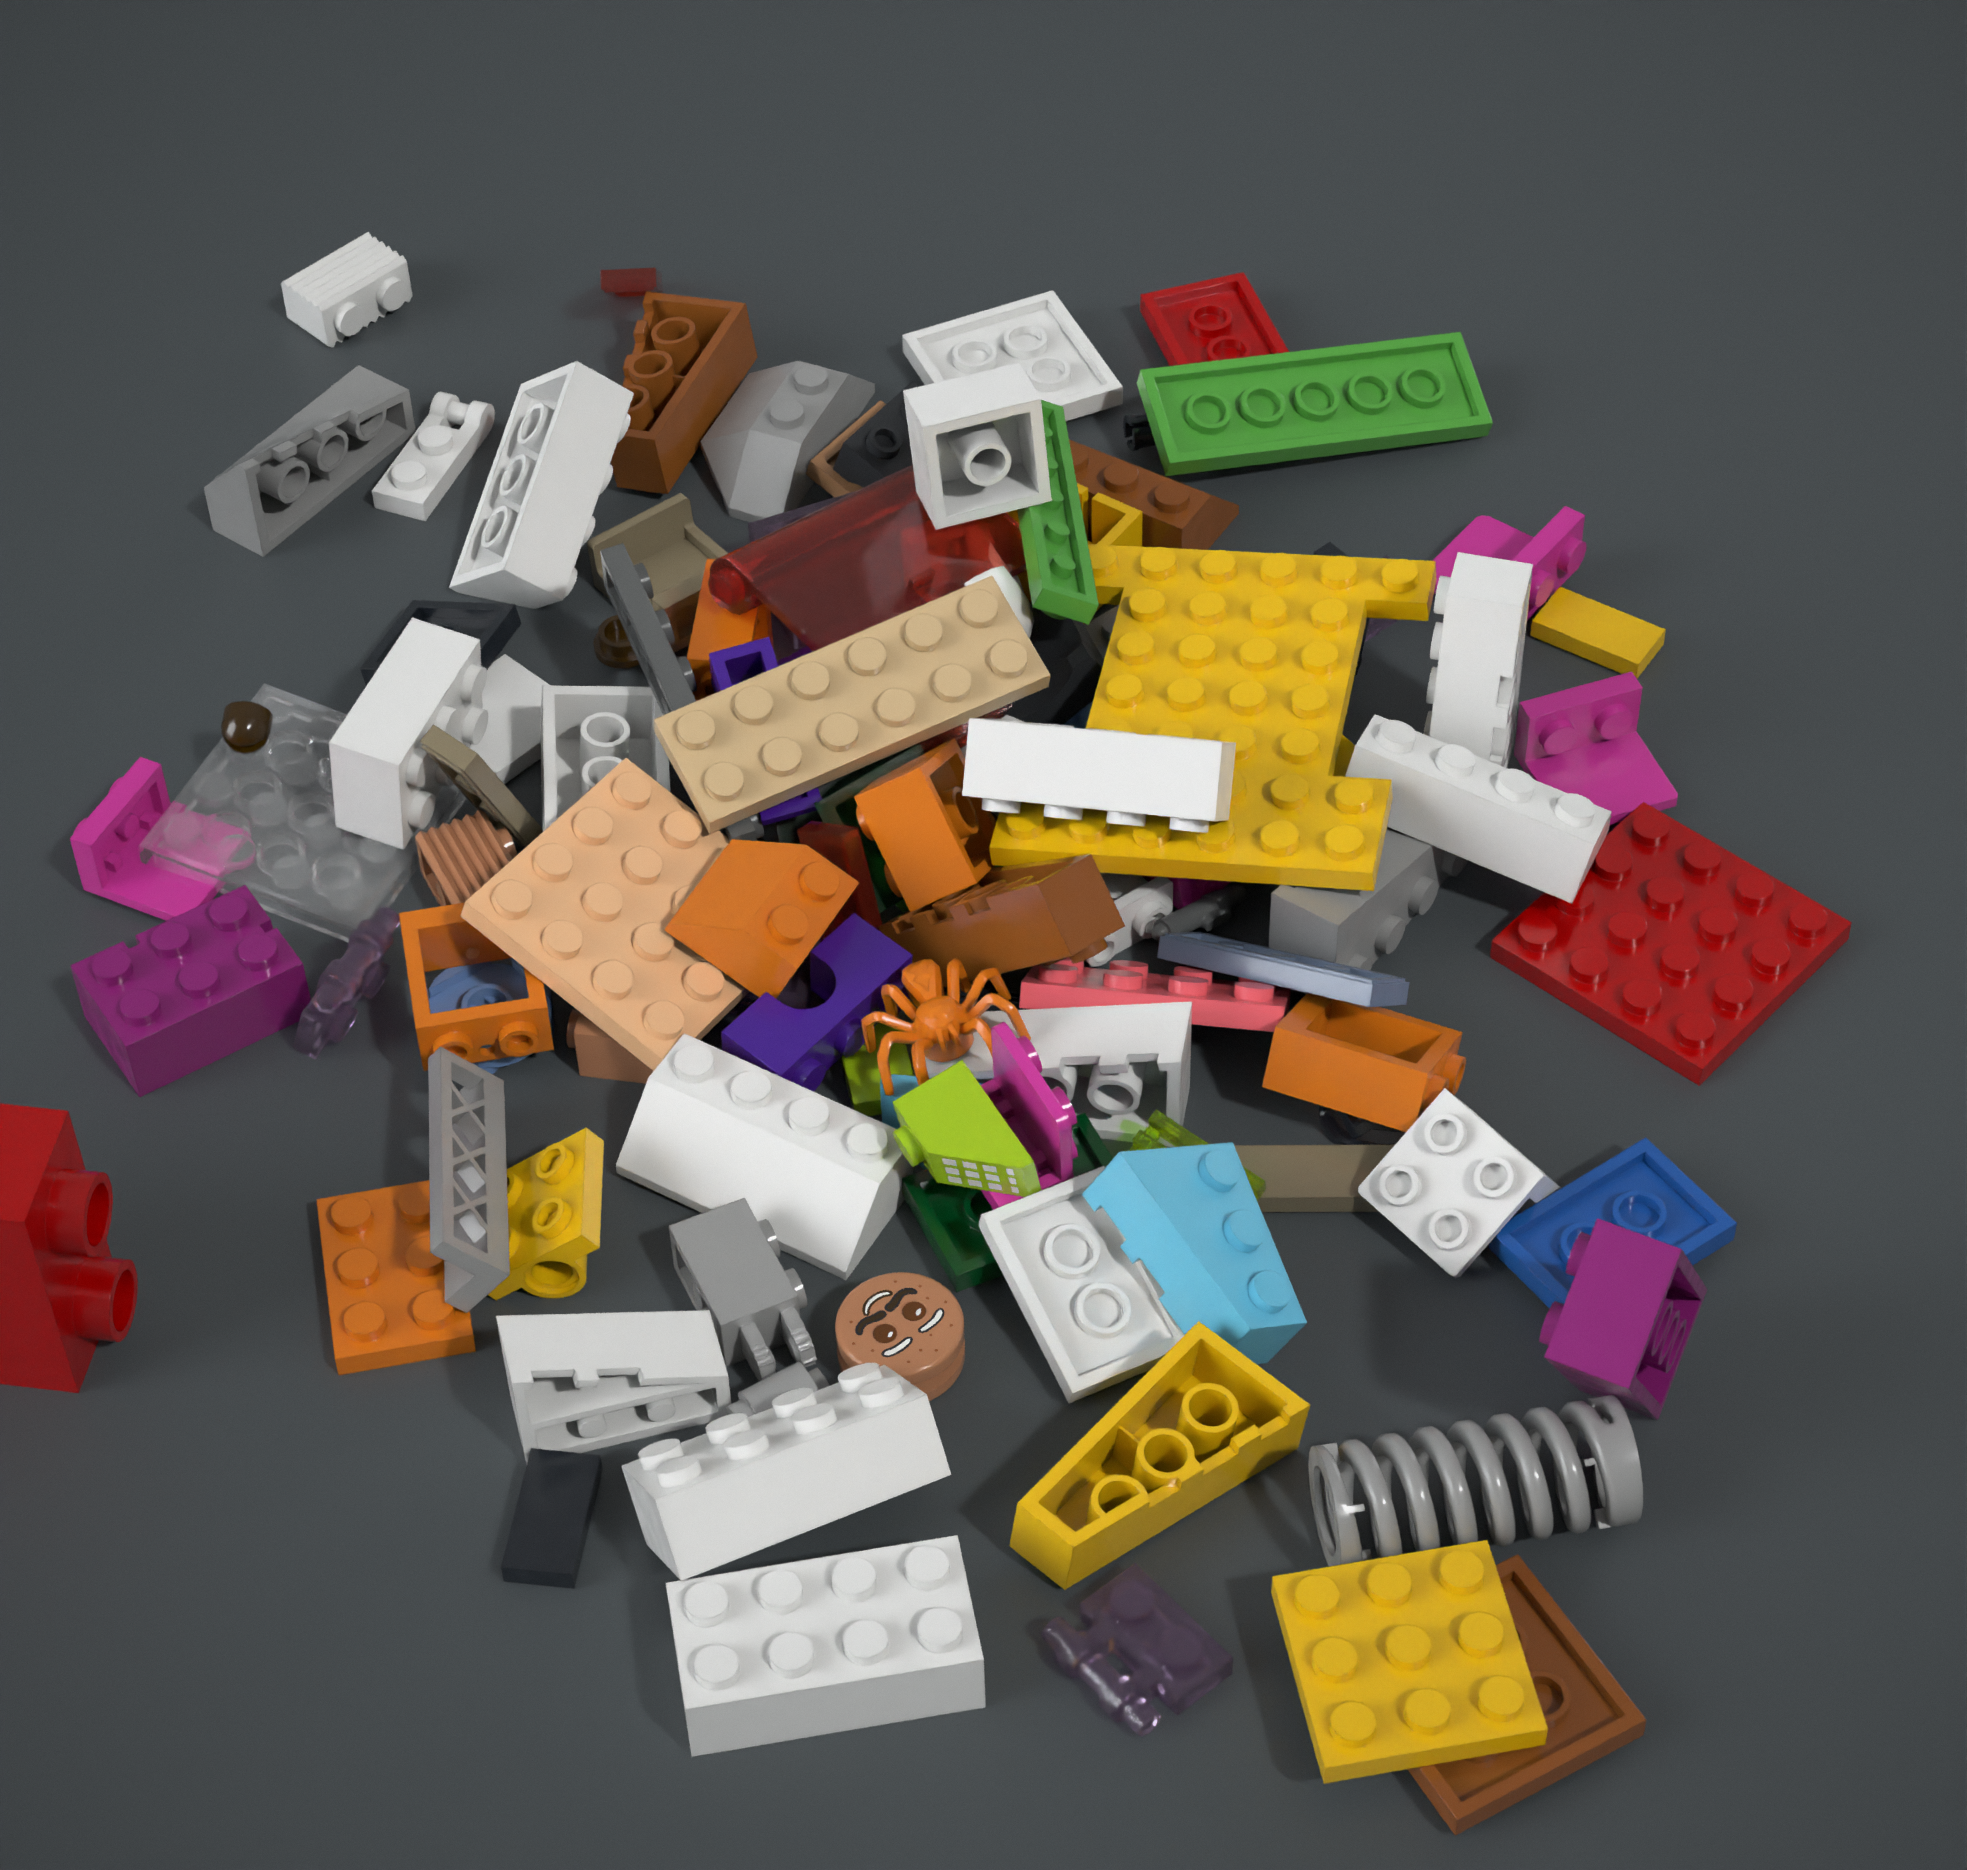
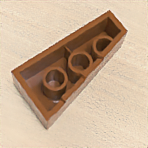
(682, 377)
(1014, 919)

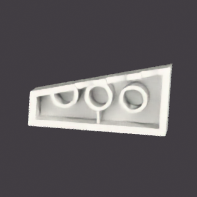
(1106, 1059)

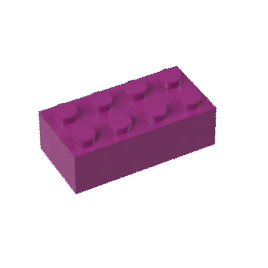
(1624, 1317)

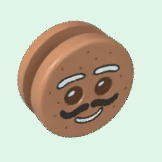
(907, 1326)

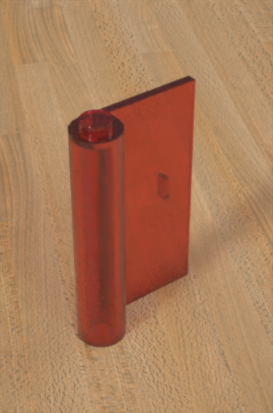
(861, 562)

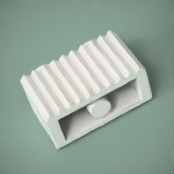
(347, 289)

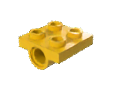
(554, 1217)

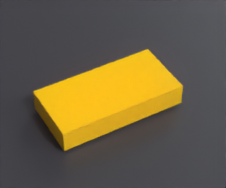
(1597, 632)

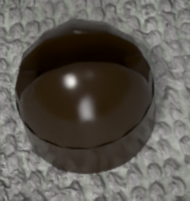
(246, 726)

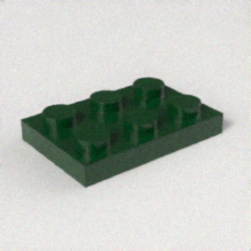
(952, 1213)

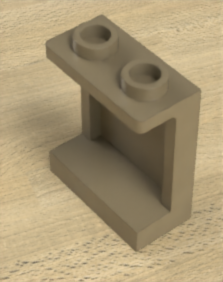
(672, 554)

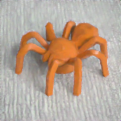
(940, 1024)

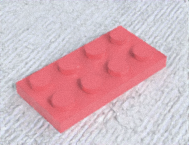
(1214, 1002)

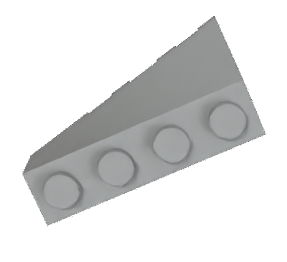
(310, 460)

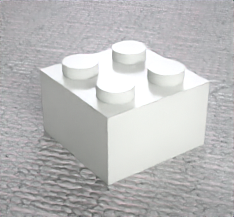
(978, 445)

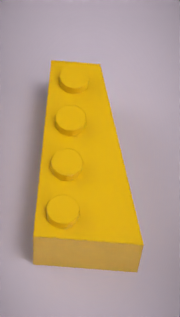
(1156, 1456)

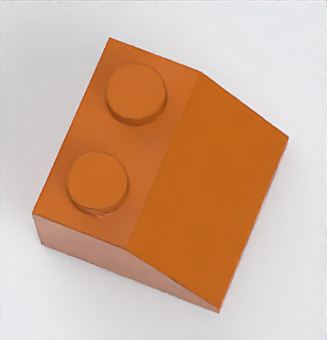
(926, 828)
(762, 911)

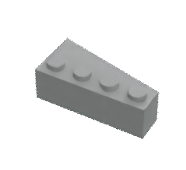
(1362, 924)

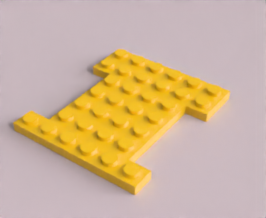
(1250, 657)

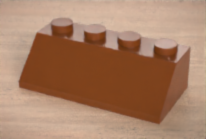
(1171, 511)

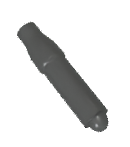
(1206, 912)

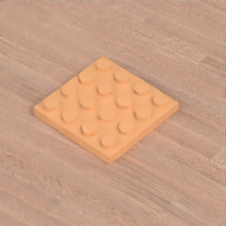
(593, 908)

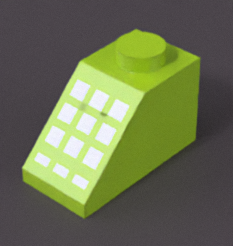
(962, 1136)

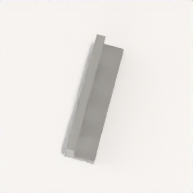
(467, 1178)

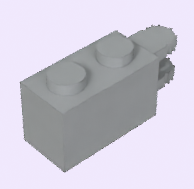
(735, 1272)

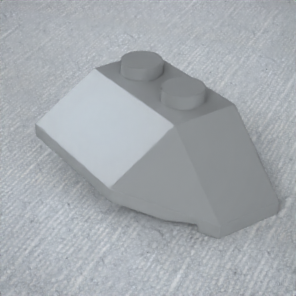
(774, 430)

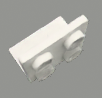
(1453, 1183)

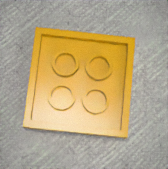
(1407, 1661)

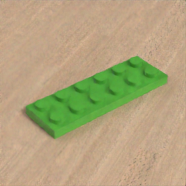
(1313, 403)

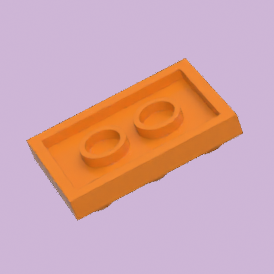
(386, 1282)

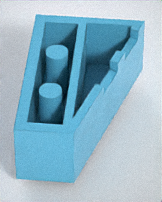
(1203, 1242)

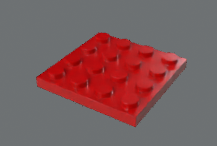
(1672, 943)

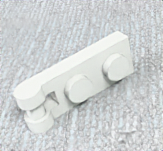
(433, 456)

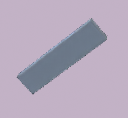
(1284, 969)

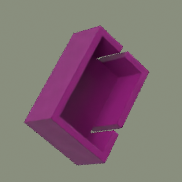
(192, 990)

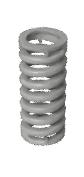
(1612, 1458)

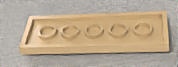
(850, 703)

